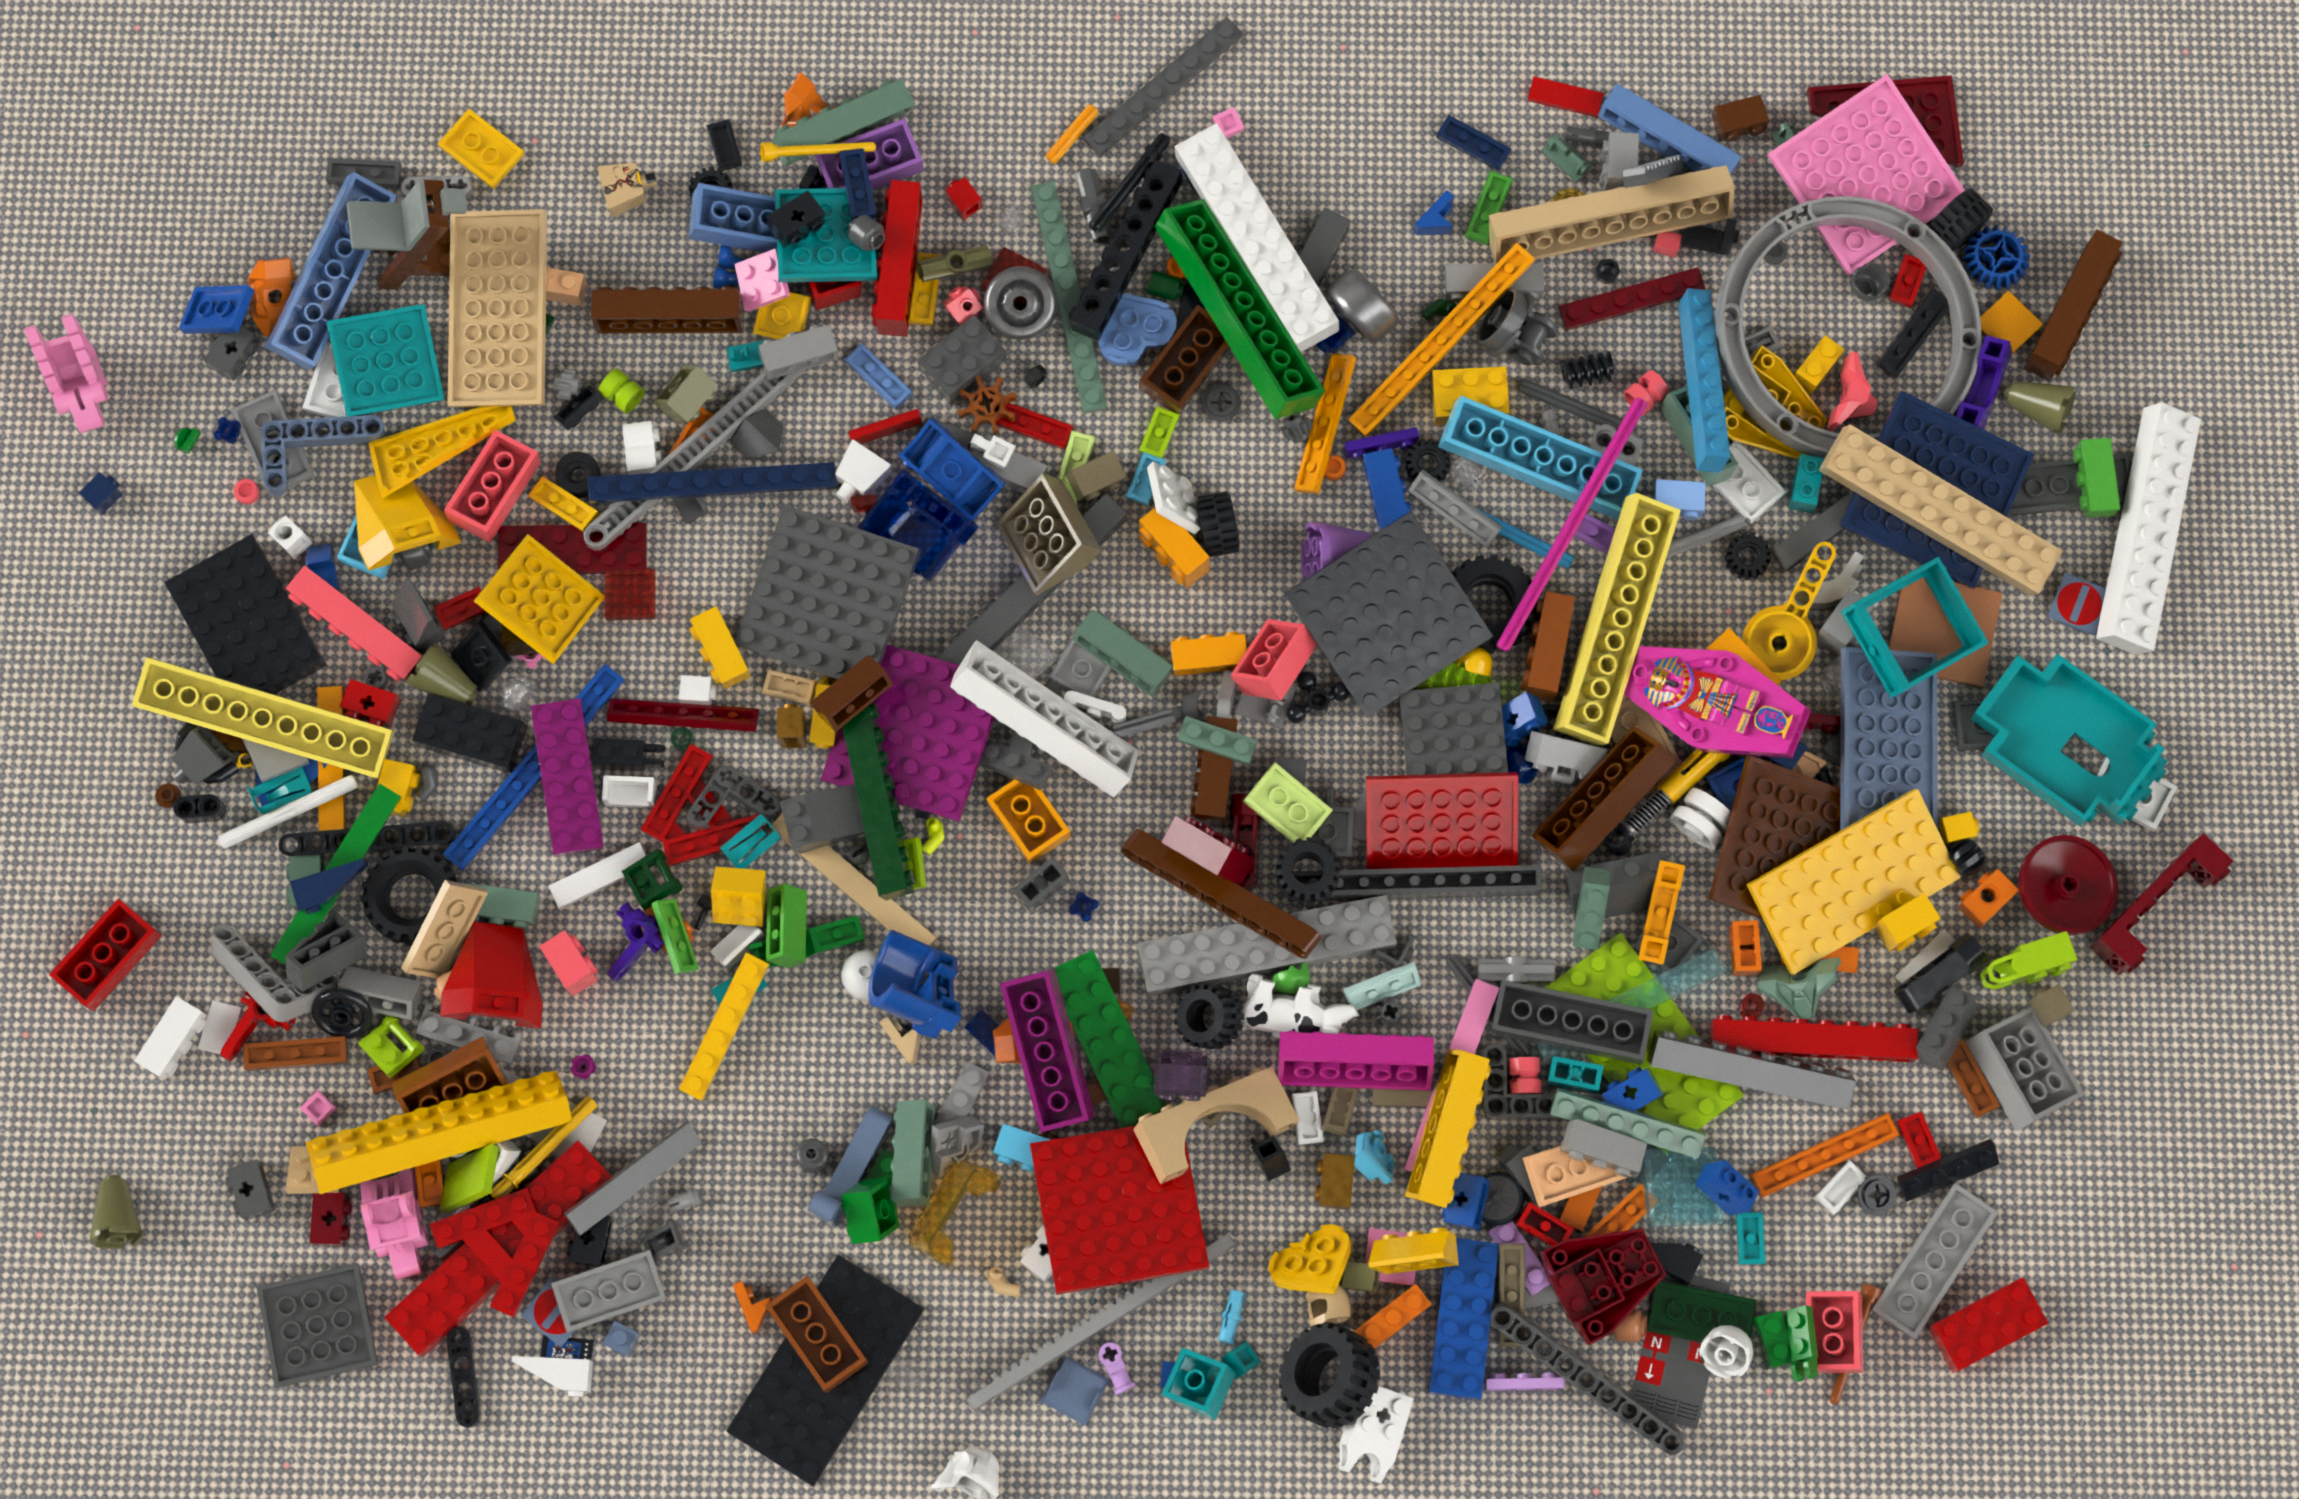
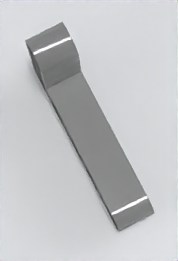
(275, 996)

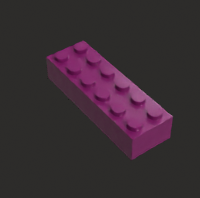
(567, 777)
(1047, 1050)

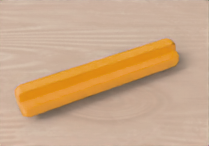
(1072, 134)

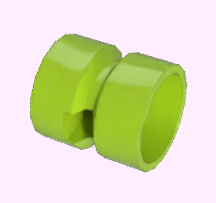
(619, 389)

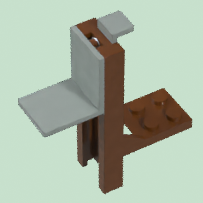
(414, 227)

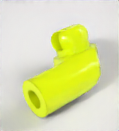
(935, 834)

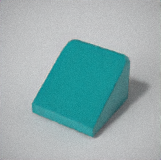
(1241, 1359)

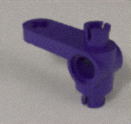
(639, 941)

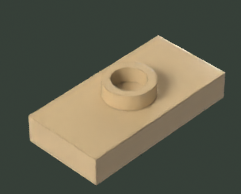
(789, 687)

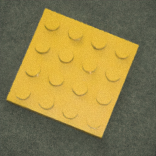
(539, 599)

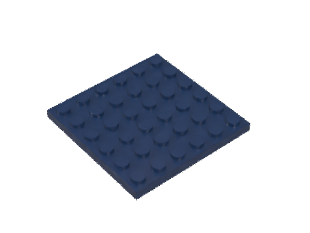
(1955, 452)

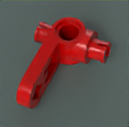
(247, 1025)

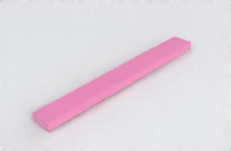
(1465, 1038)

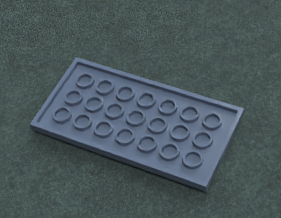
(1884, 740)

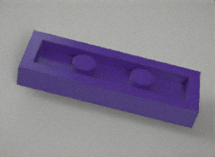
(1404, 439)

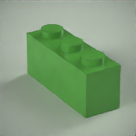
(2096, 477)
(786, 925)

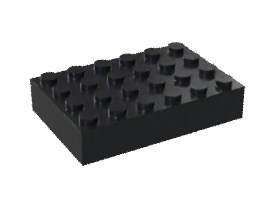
(245, 619)

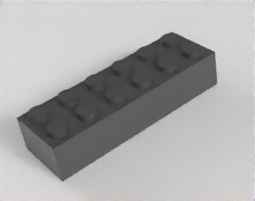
(1572, 1022)

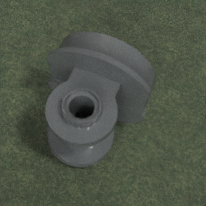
(1502, 324)

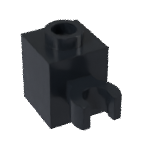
(1270, 1157)

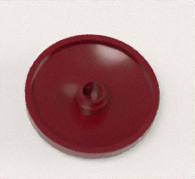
(2068, 885)

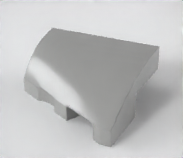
(954, 1141)

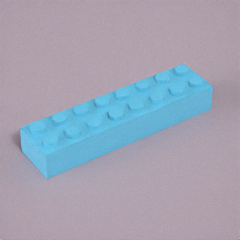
(1534, 455)

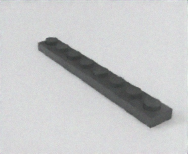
(1163, 86)

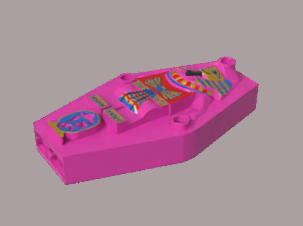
(1716, 701)

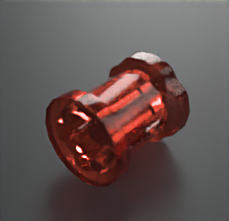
(1751, 998)

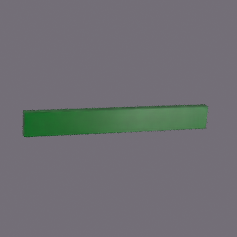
(352, 848)

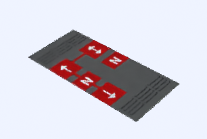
(1671, 1370)

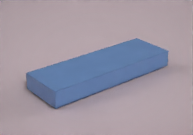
(878, 376)

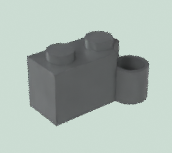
(1511, 1160)

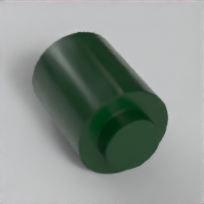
(1166, 286)

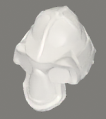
(971, 1471)

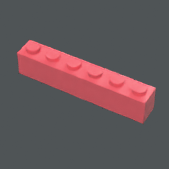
(354, 623)

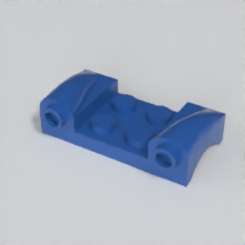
(952, 469)

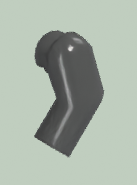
(430, 782)

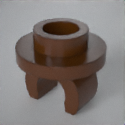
(167, 795)

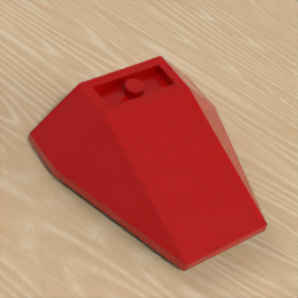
(493, 978)

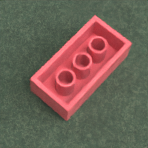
(492, 486)

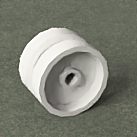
(1702, 818)

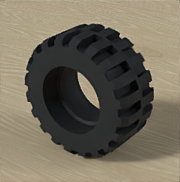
(1502, 575)
(1305, 1365)

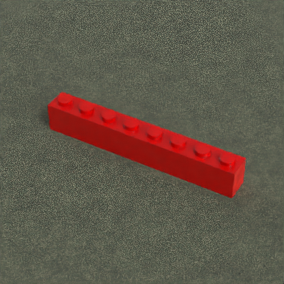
(1819, 1040)

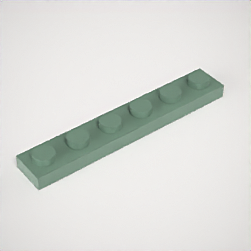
(1628, 1123)

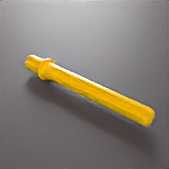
(543, 1149)

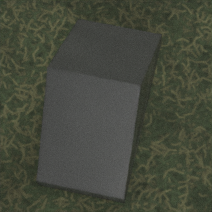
(665, 1240)

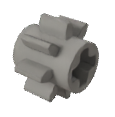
(567, 384)

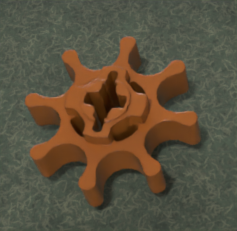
(997, 405)

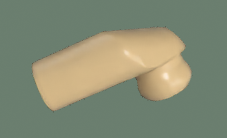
(1000, 1285)

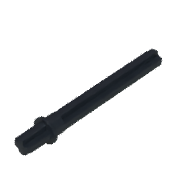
(1109, 208)

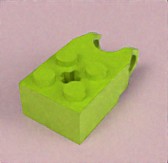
(2032, 962)

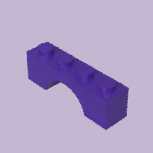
(1989, 374)

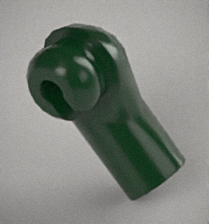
(1439, 307)

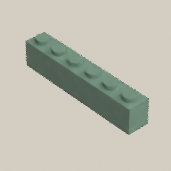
(847, 119)

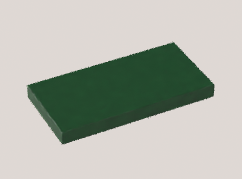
(1694, 1312)

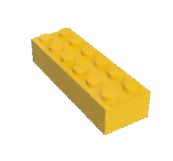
(1447, 1128)

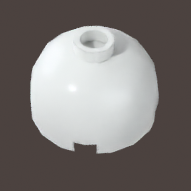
(857, 973)
(1727, 1351)

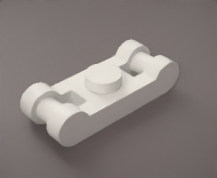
(1096, 707)

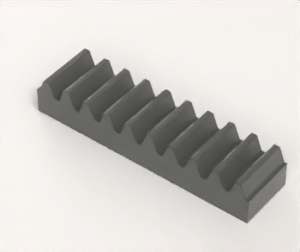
(1653, 171)

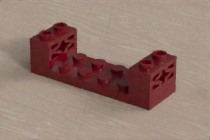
(2201, 860)

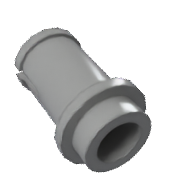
(685, 1200)

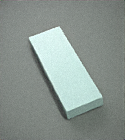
(1383, 985)

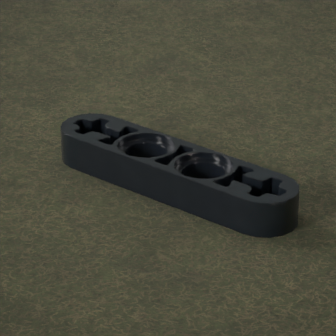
(467, 1376)

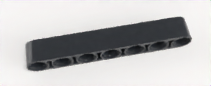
(405, 838)

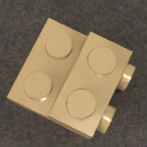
(300, 1173)

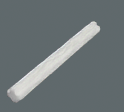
(287, 811)

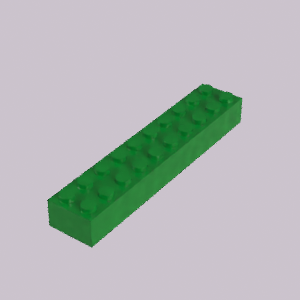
(1239, 309)

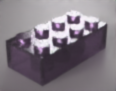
(1180, 1074)

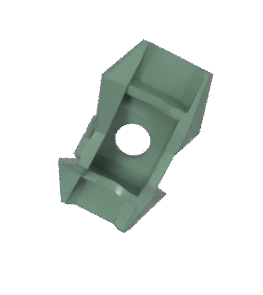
(1799, 991)

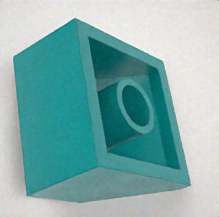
(1199, 1383)

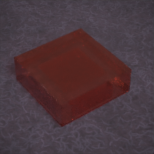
(863, 503)

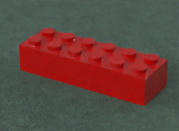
(897, 258)

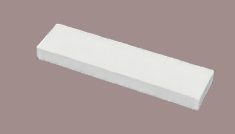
(595, 876)

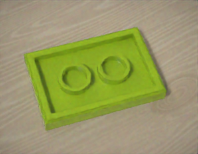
(469, 1178)

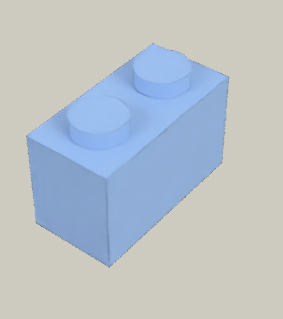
(1683, 495)

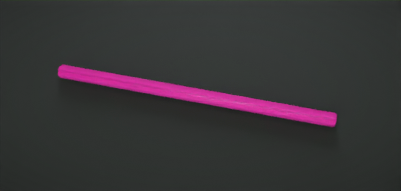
(1571, 524)

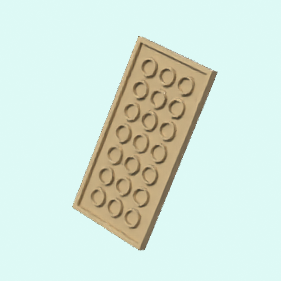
(497, 308)

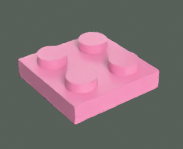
(759, 281)

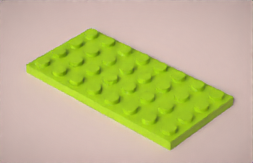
(1686, 1098)

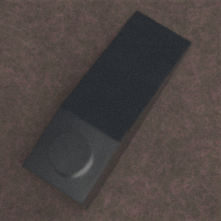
(1678, 1260)

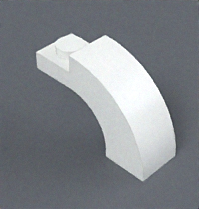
(1833, 591)

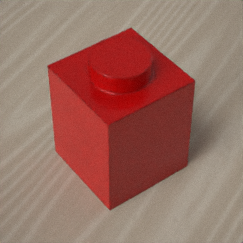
(963, 198)

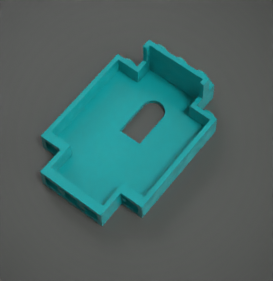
(2035, 718)

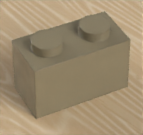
(1096, 476)

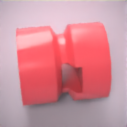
(1650, 389)
(1525, 1075)

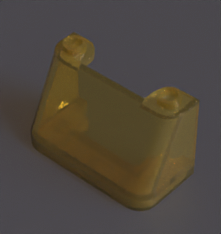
(927, 1233)

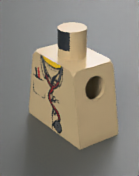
(624, 186)

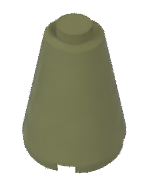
(2042, 402)
(442, 677)
(115, 1216)

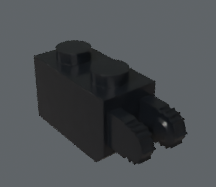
(625, 754)

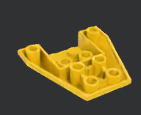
(1785, 390)
(397, 522)

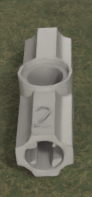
(1516, 969)

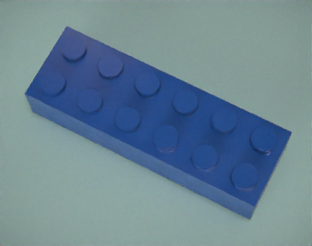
(1464, 1321)

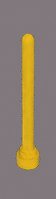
(771, 151)

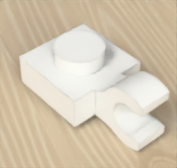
(996, 451)

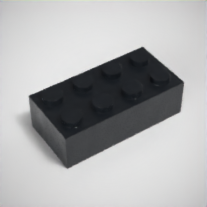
(469, 733)

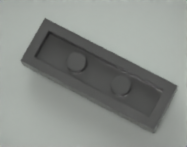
(379, 172)

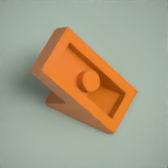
(754, 1313)

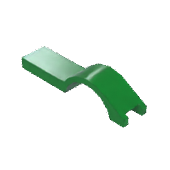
(822, 938)

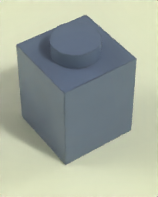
(621, 1339)

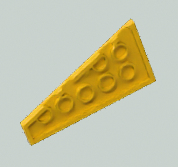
(416, 451)

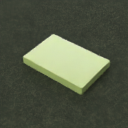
(1287, 804)

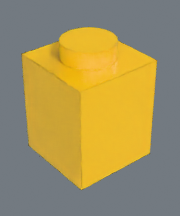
(1958, 827)

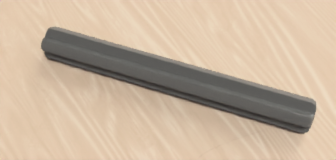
(1568, 404)
(1467, 979)

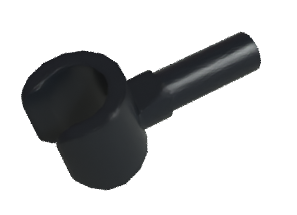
(705, 903)

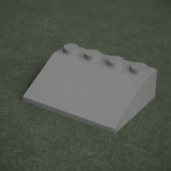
(2024, 1068)

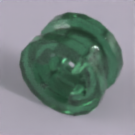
(686, 732)

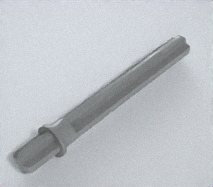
(1706, 535)

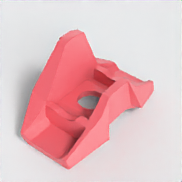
(1855, 396)

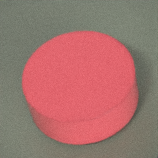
(246, 491)

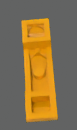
(1661, 912)

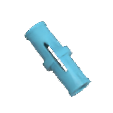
(1231, 1316)

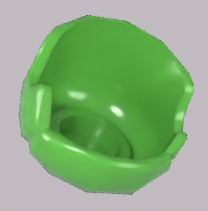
(1290, 980)

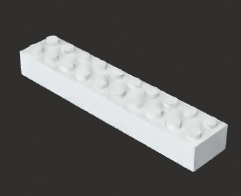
(1257, 236)
(2148, 529)

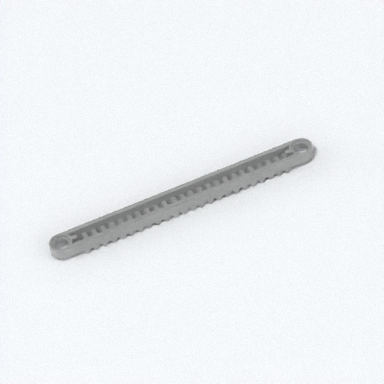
(723, 424)
(1087, 1330)

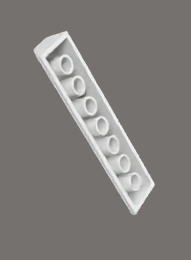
(1045, 719)

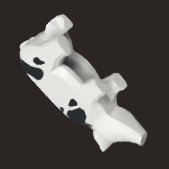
(1290, 1012)

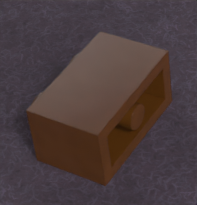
(1740, 118)

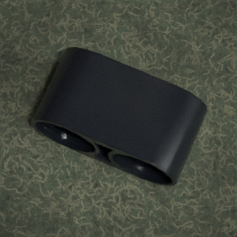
(199, 808)

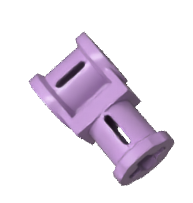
(1116, 1369)

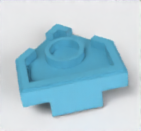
(1372, 1157)

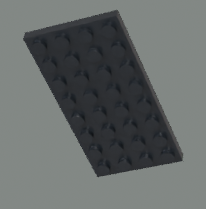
(788, 1410)

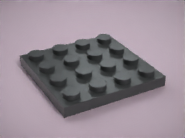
(1454, 730)
(317, 1325)

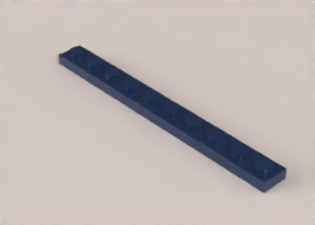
(711, 482)

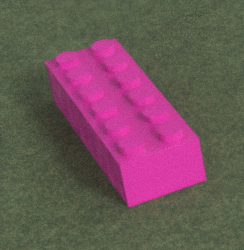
(1356, 1061)

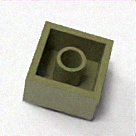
(686, 394)

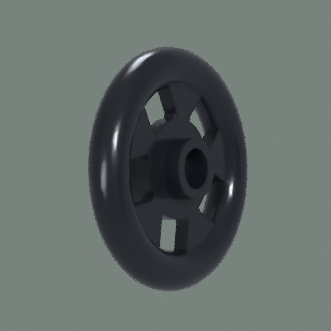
(342, 1013)

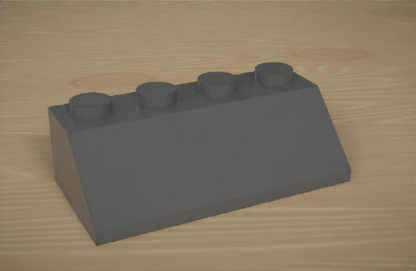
(1629, 883)

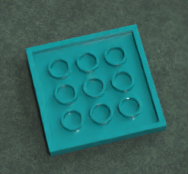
(827, 252)
(385, 360)

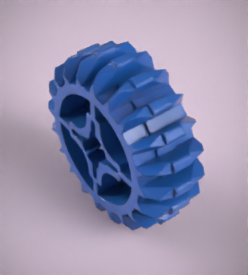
(1986, 255)

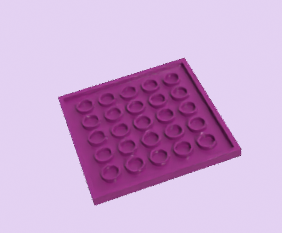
(928, 734)

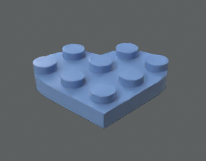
(1135, 327)

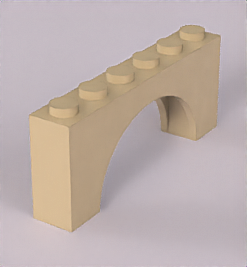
(1256, 1096)

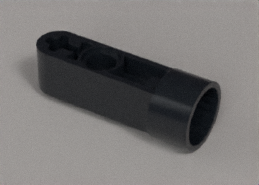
(1959, 959)

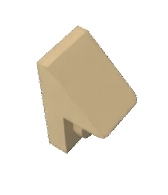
(907, 1044)

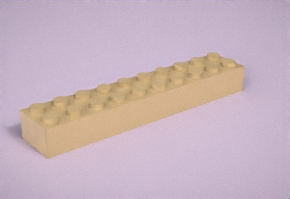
(1614, 215)
(1940, 510)

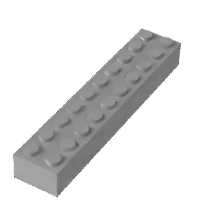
(1237, 951)

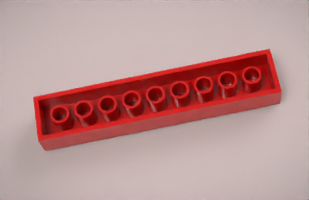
(464, 1279)

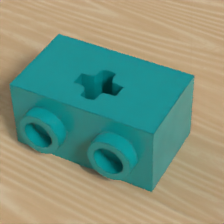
(1806, 484)
(1574, 1075)

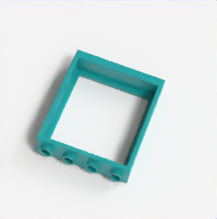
(1951, 604)

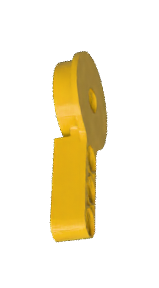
(1790, 622)

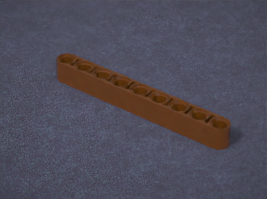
(1221, 894)

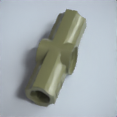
(940, 266)

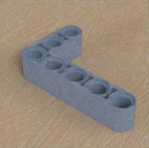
(310, 439)
(852, 1167)

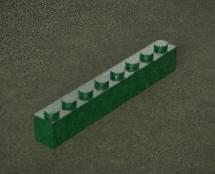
(878, 804)

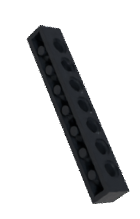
(1094, 323)

